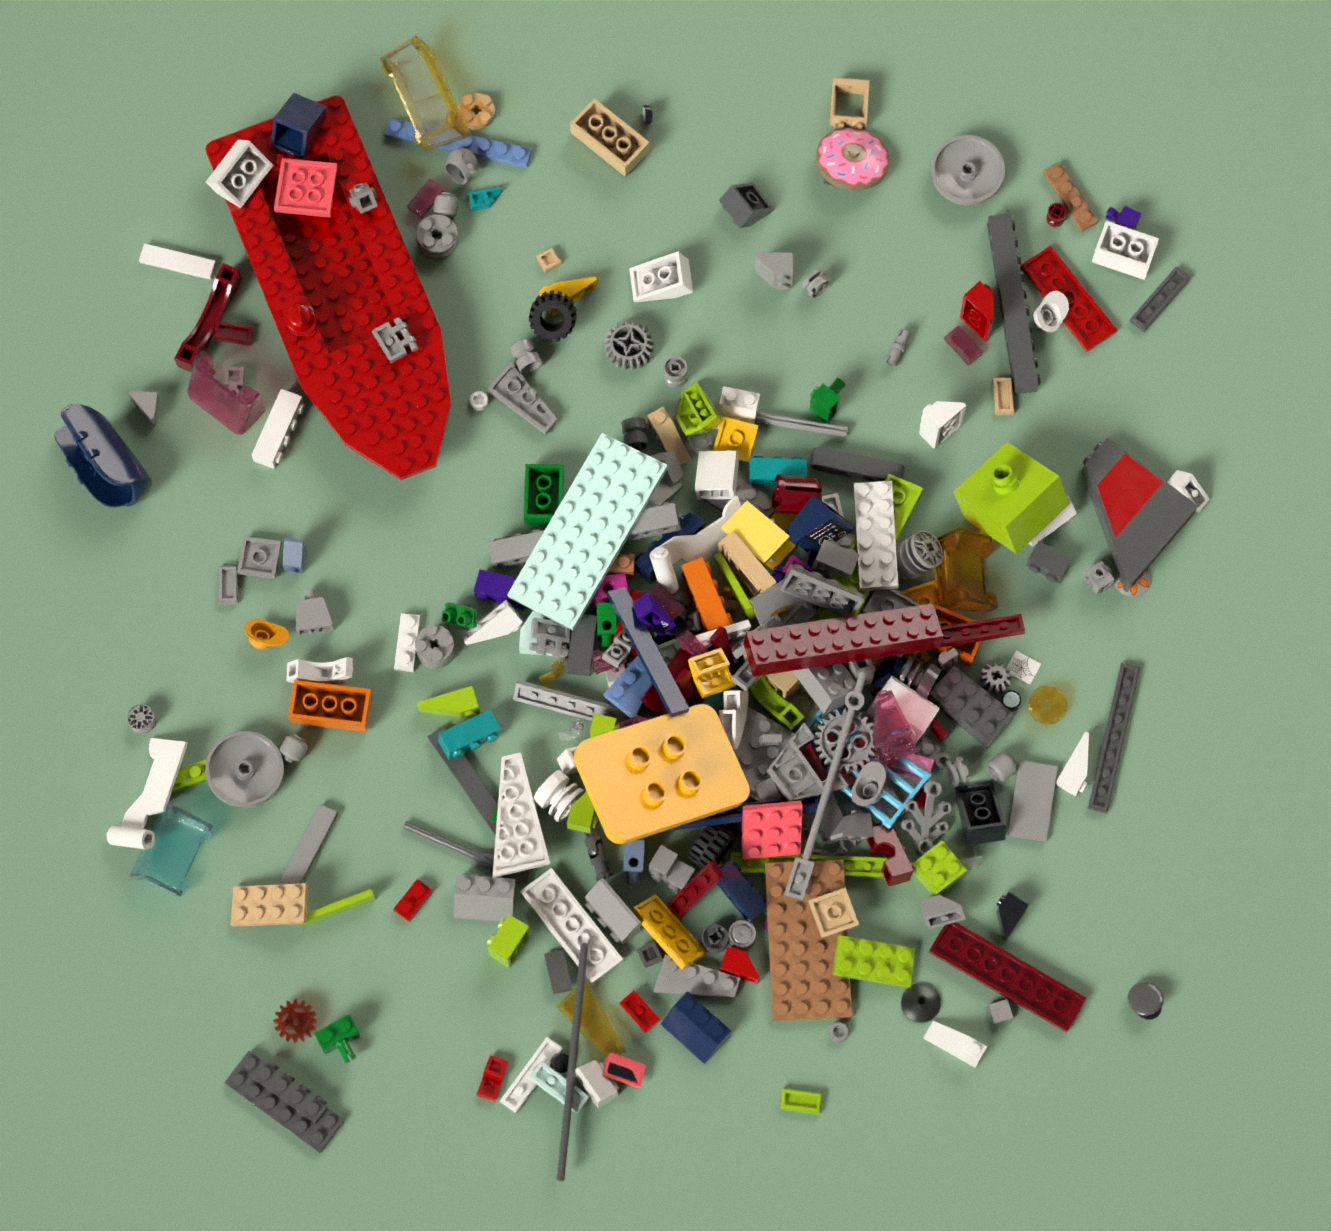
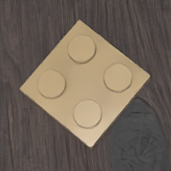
(833, 913)

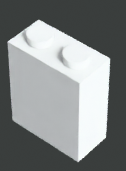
(716, 474)

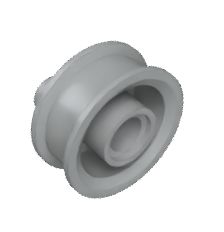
(433, 226)

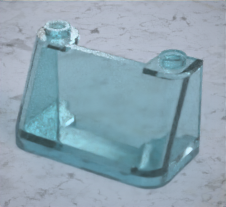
(175, 847)

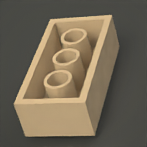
(609, 137)

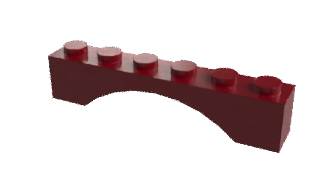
(220, 297)

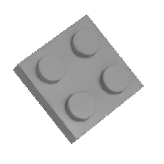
(259, 557)

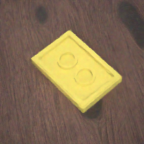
(756, 532)

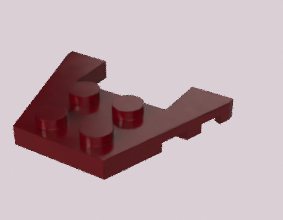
(719, 640)

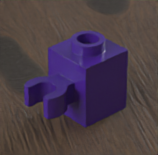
(1127, 218)

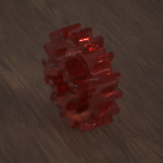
(302, 1018)

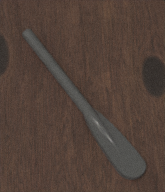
(482, 858)

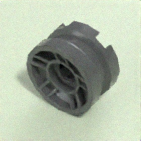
(715, 930)

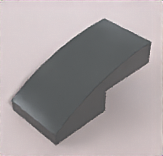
(651, 954)
(558, 972)

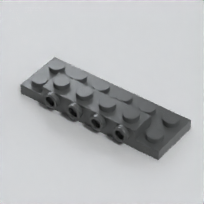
(285, 1101)

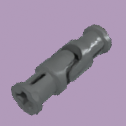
(595, 847)

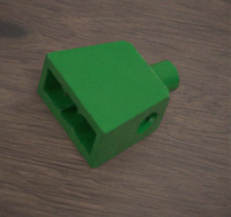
(606, 616)

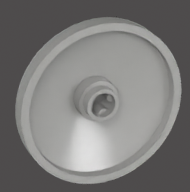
(967, 170)
(244, 769)

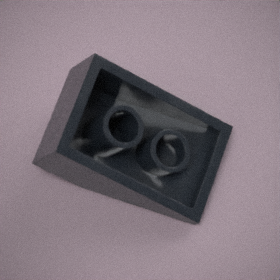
(980, 813)

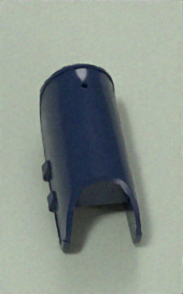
(101, 457)

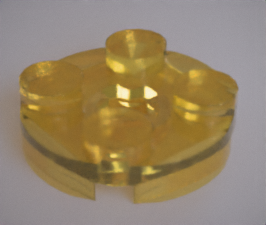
(1047, 694)

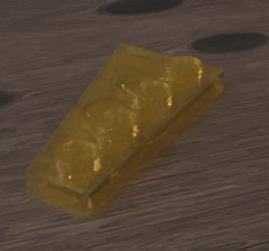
(594, 1022)

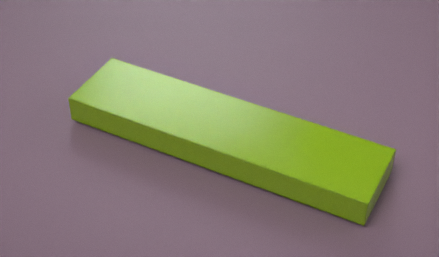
(734, 584)
(339, 907)

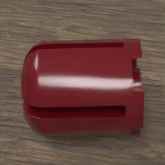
(794, 492)

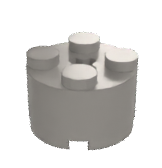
(433, 636)

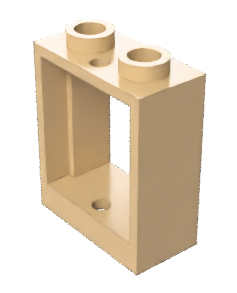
(849, 86)

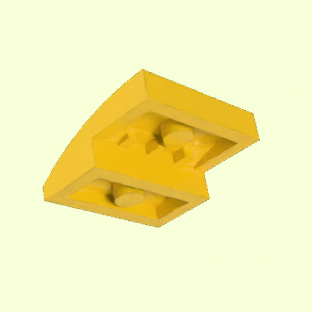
(711, 672)

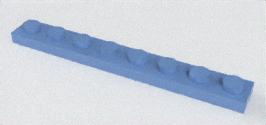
(479, 146)

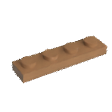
(1070, 197)

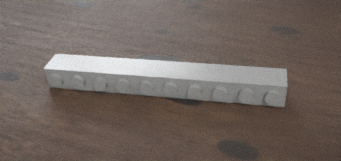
(519, 547)

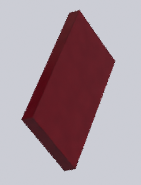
(675, 665)

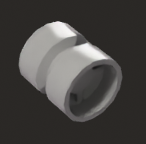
(526, 357)
(675, 372)

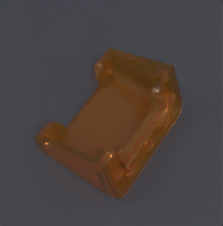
(961, 573)

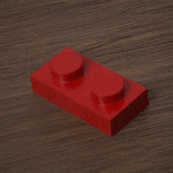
(413, 900)
(639, 1011)

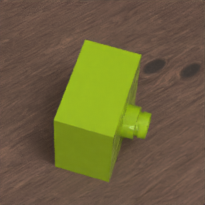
(1011, 497)

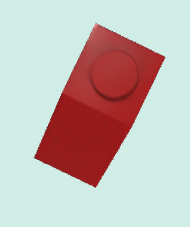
(737, 963)

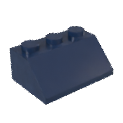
(740, 891)
(696, 1027)

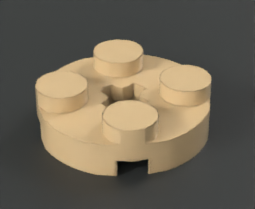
(480, 101)

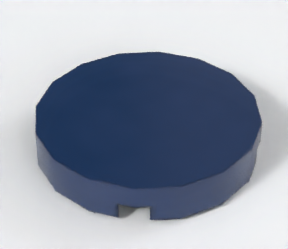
(890, 668)

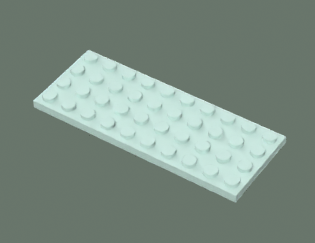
(587, 531)

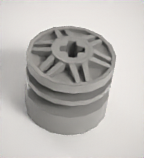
(918, 554)

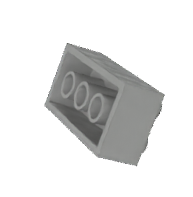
(827, 685)

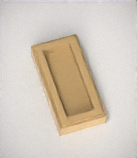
(1003, 396)

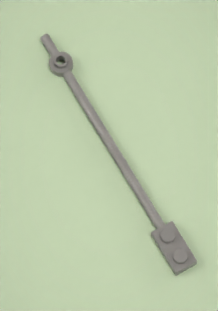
(803, 868)

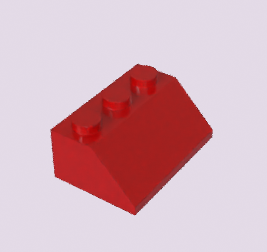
(978, 309)

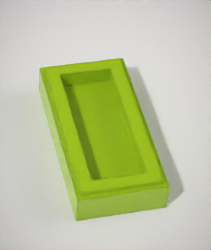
(801, 1101)

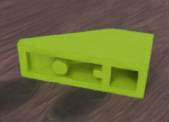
(455, 704)

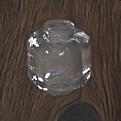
(698, 443)

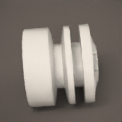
(558, 795)

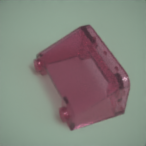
(233, 410)
(890, 730)

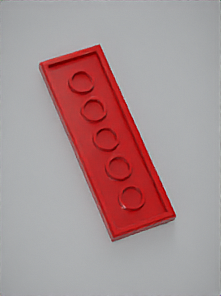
(1084, 316)

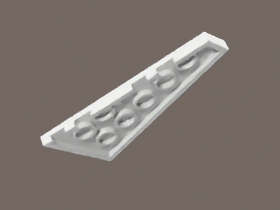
(518, 830)

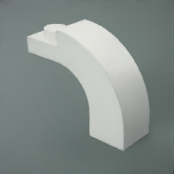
(327, 673)

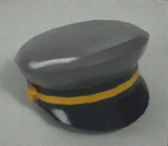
(1146, 1000)

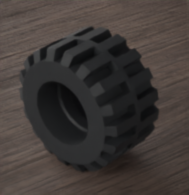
(556, 301)
(711, 845)

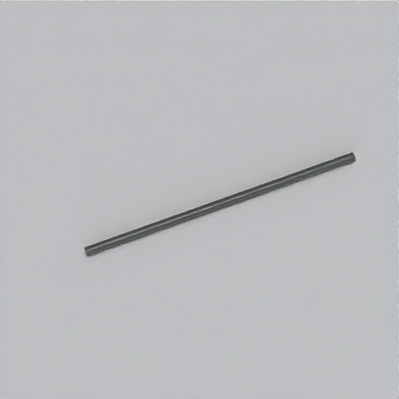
(572, 1062)

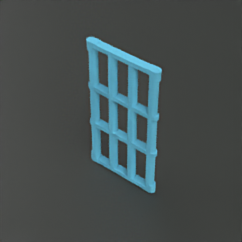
(924, 774)

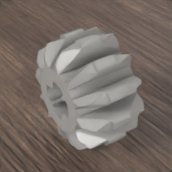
(999, 684)

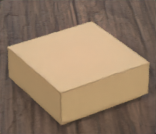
(548, 260)

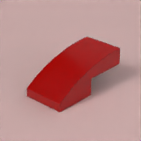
(492, 1078)

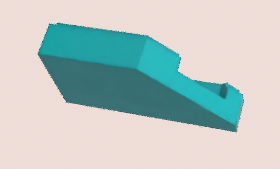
(484, 198)

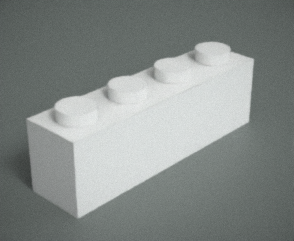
(278, 428)

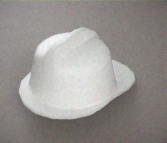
(1051, 311)

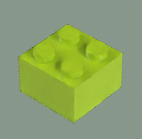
(939, 869)
(508, 940)

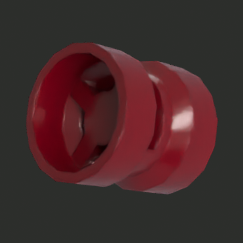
(1053, 218)

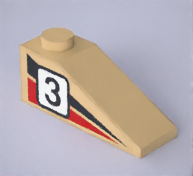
(667, 434)

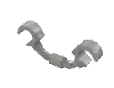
(841, 850)

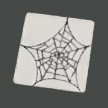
(1023, 667)

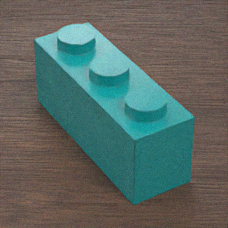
(763, 470)
(469, 735)

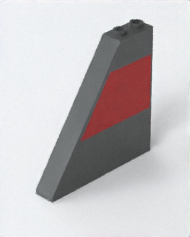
(1134, 509)

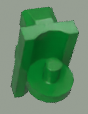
(460, 614)

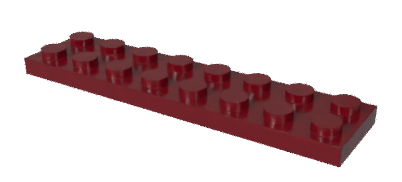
(1007, 975)

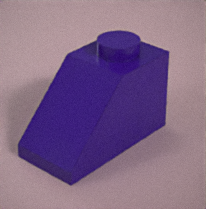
(653, 614)

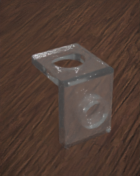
(969, 863)

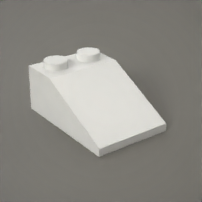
(661, 278)

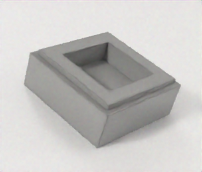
(1000, 1011)

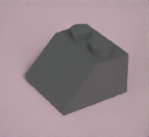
(745, 204)

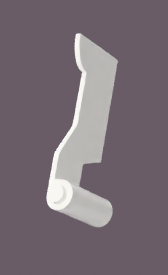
(689, 548)
(155, 797)

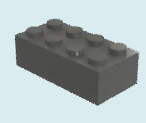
(970, 707)

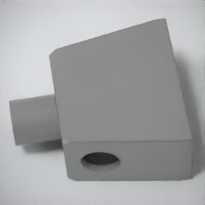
(312, 615)

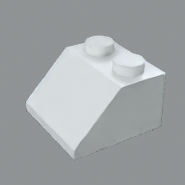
(739, 404)
(595, 1084)

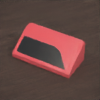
(624, 1070)

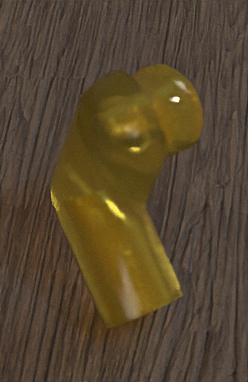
(557, 669)

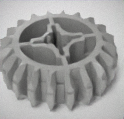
(643, 349)

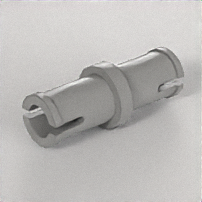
(897, 347)

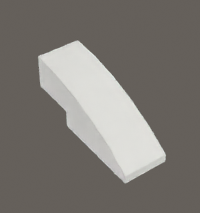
(734, 715)

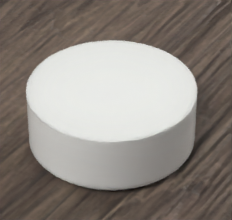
(479, 401)

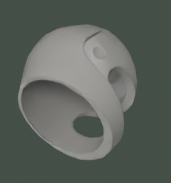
(461, 161)

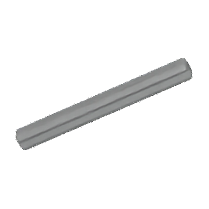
(802, 424)

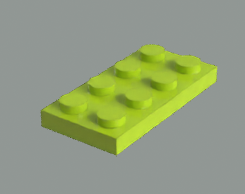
(873, 961)

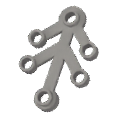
(927, 820)

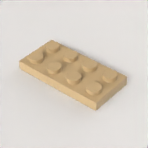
(269, 905)

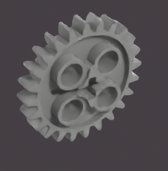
(856, 755)

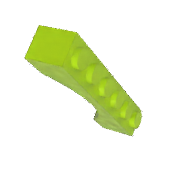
(582, 811)

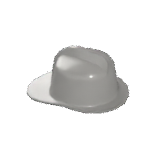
(869, 784)

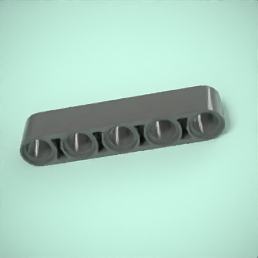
(854, 465)

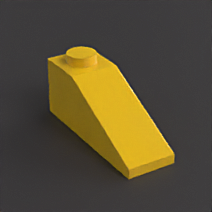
(573, 288)

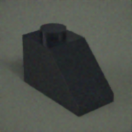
(1009, 913)

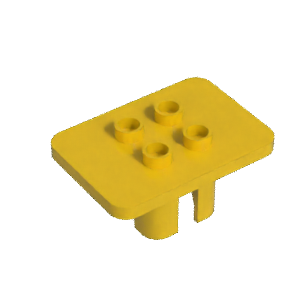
(661, 774)

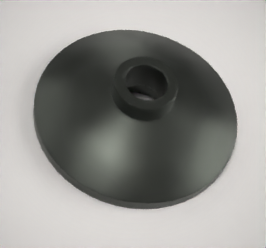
(918, 1012)

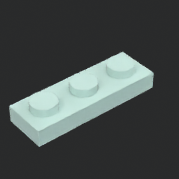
(556, 1085)

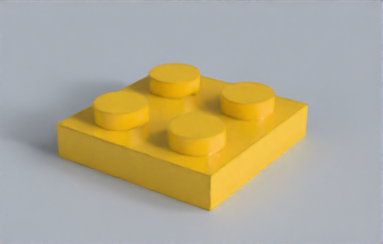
(736, 436)

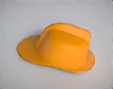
(265, 634)

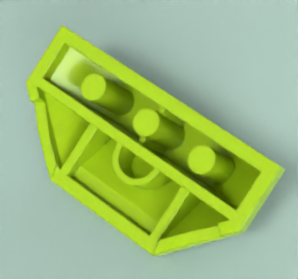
(696, 411)

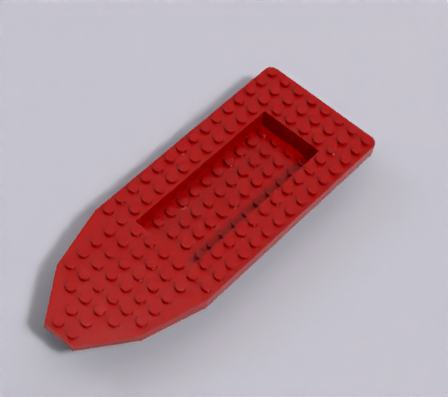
(356, 280)

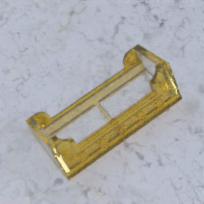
(425, 94)

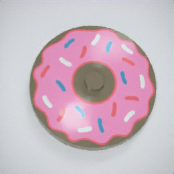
(852, 159)

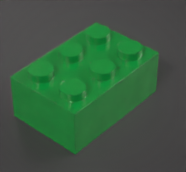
(542, 492)

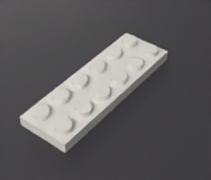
(876, 535)
(571, 924)

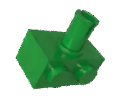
(825, 400)
(337, 1036)

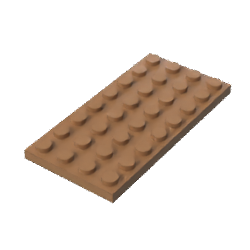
(798, 957)

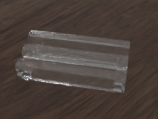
(806, 698)

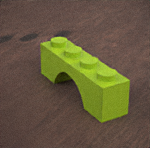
(779, 709)

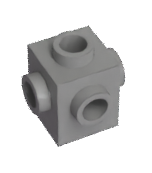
(363, 197)
(1098, 577)

